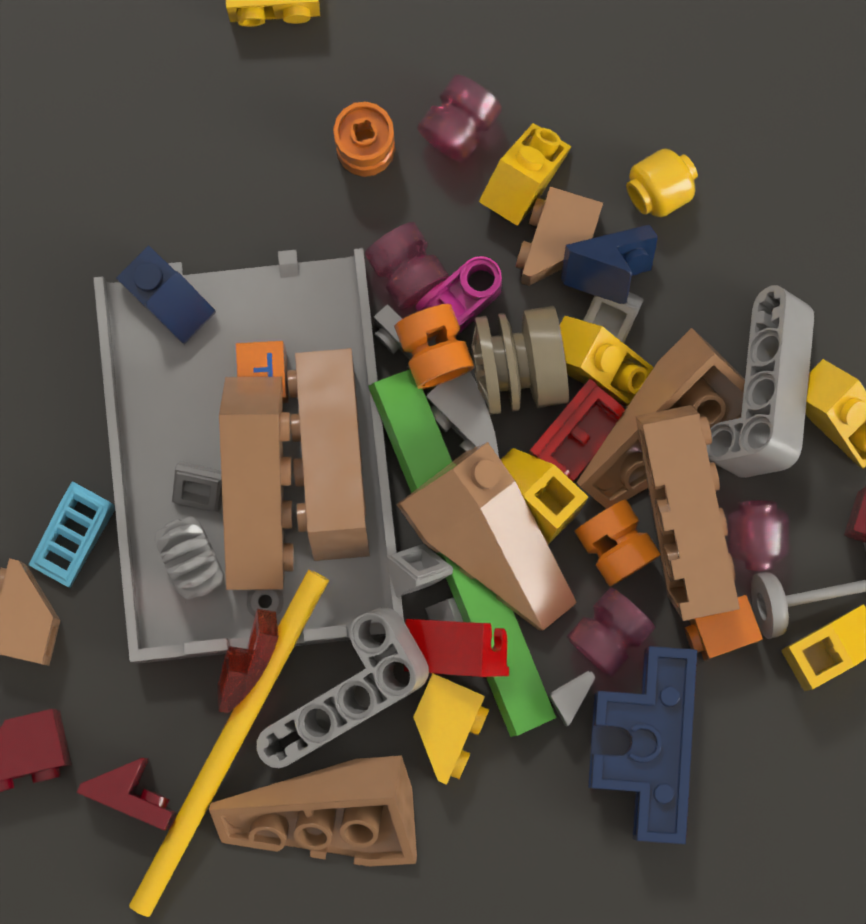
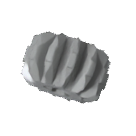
(189, 557)

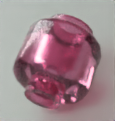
(758, 534)

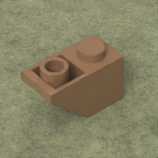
(559, 222)
(26, 616)

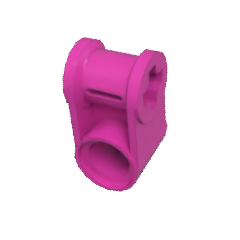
(456, 291)

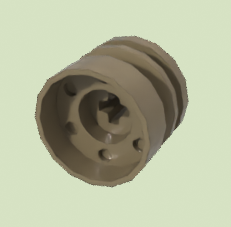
(521, 360)

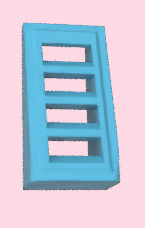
(65, 510)

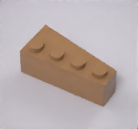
(330, 454)
(254, 483)
(687, 512)

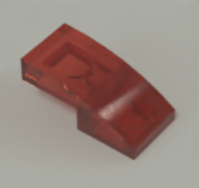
(245, 666)

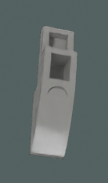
(453, 403)

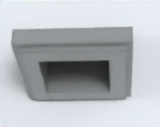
(614, 316)
(570, 696)

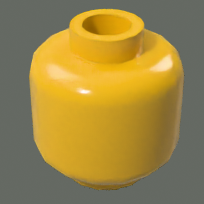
(662, 183)

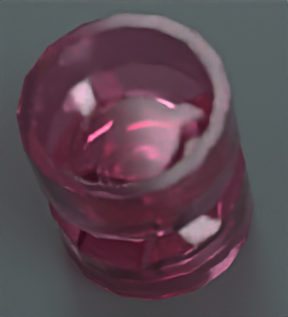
(463, 113)
(405, 263)
(611, 632)

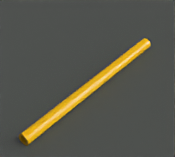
(226, 748)

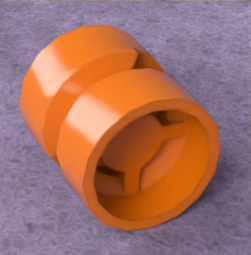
(364, 139)
(438, 362)
(617, 542)

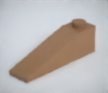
(683, 377)
(486, 528)
(344, 809)

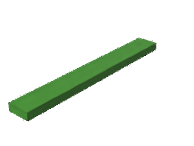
(421, 456)

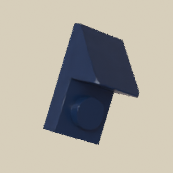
(608, 262)
(166, 294)

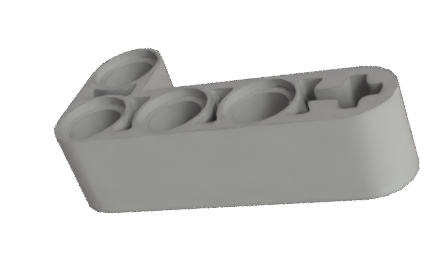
(775, 390)
(340, 700)

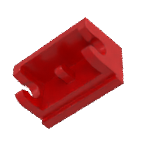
(579, 430)
(461, 647)

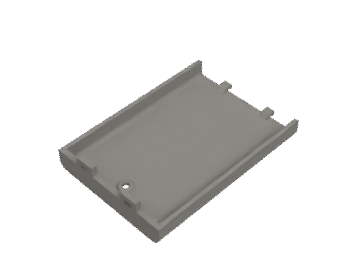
(166, 412)

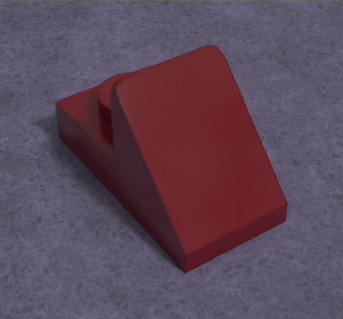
(118, 792)

